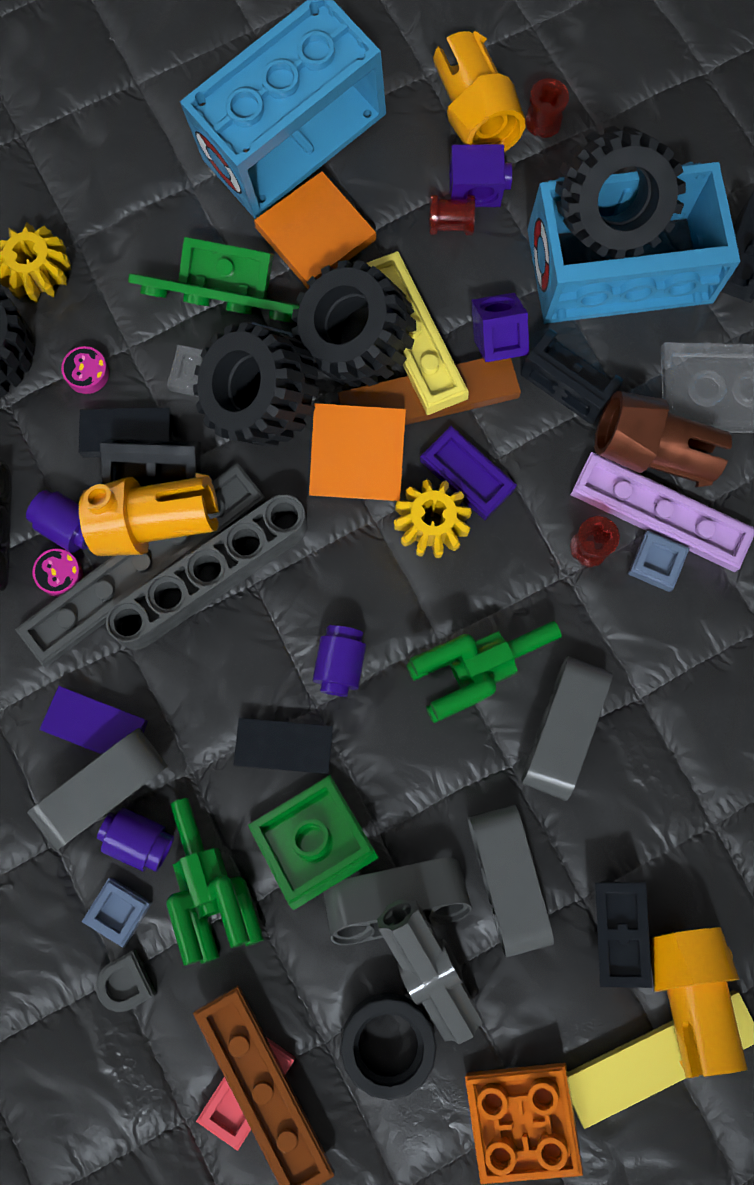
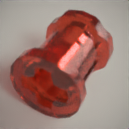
(547, 102)
(452, 215)
(604, 532)

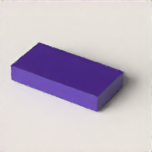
(469, 471)
(88, 721)

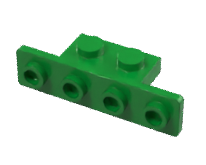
(221, 274)

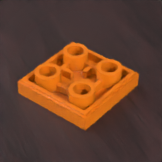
(315, 228)
(357, 452)
(523, 1124)

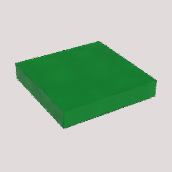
(312, 842)

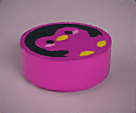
(85, 370)
(56, 571)

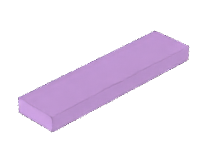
(663, 512)

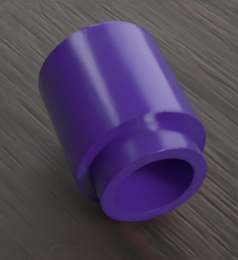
(57, 519)
(339, 660)
(135, 840)

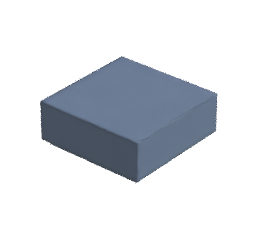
(658, 561)
(117, 912)

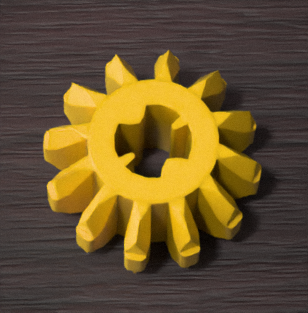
(32, 262)
(432, 501)

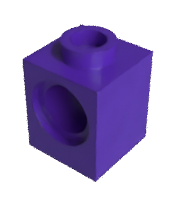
(479, 172)
(500, 327)

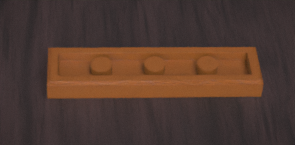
(485, 381)
(263, 1090)

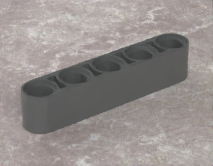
(185, 573)

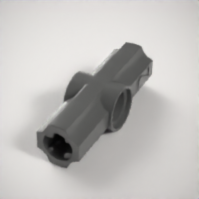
(429, 970)

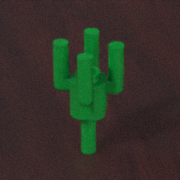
(476, 665)
(204, 893)

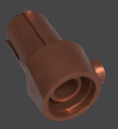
(643, 435)

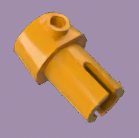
(483, 101)
(126, 517)
(695, 974)

